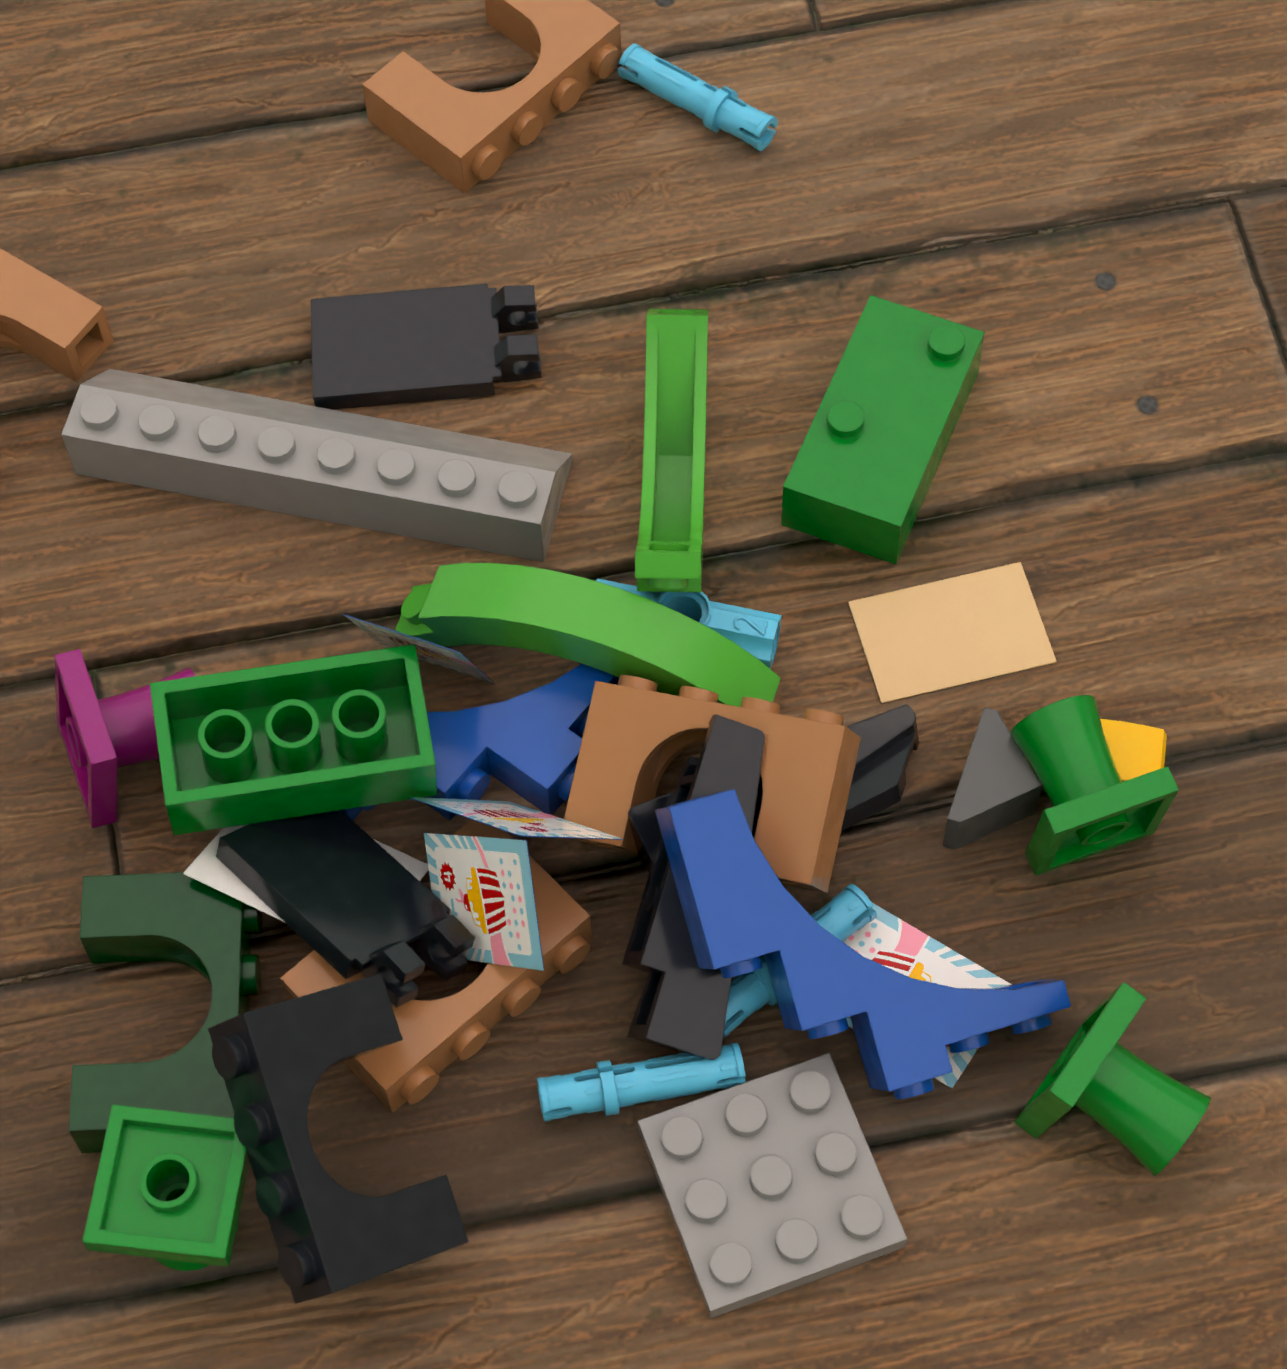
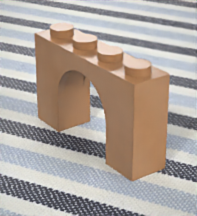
(472, 133)
(49, 319)
(639, 732)
(458, 1024)

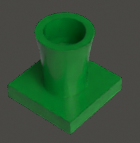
(1087, 794)
(1117, 1088)
(168, 1188)

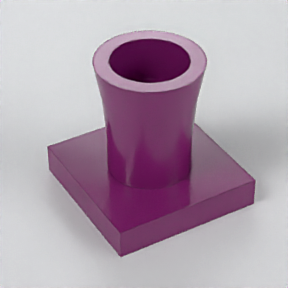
(102, 733)

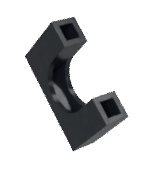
(320, 1228)

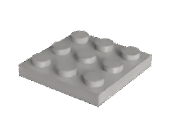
(771, 1185)

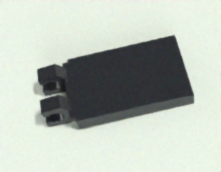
(421, 344)
(348, 899)

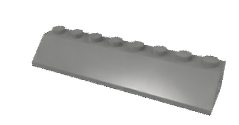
(317, 463)

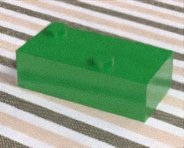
(882, 429)
(293, 739)

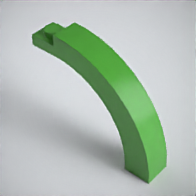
(673, 452)
(583, 624)

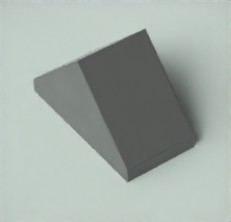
(994, 786)

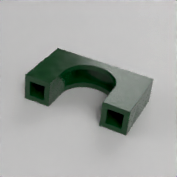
(179, 923)

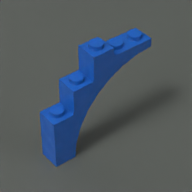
(522, 742)
(744, 912)

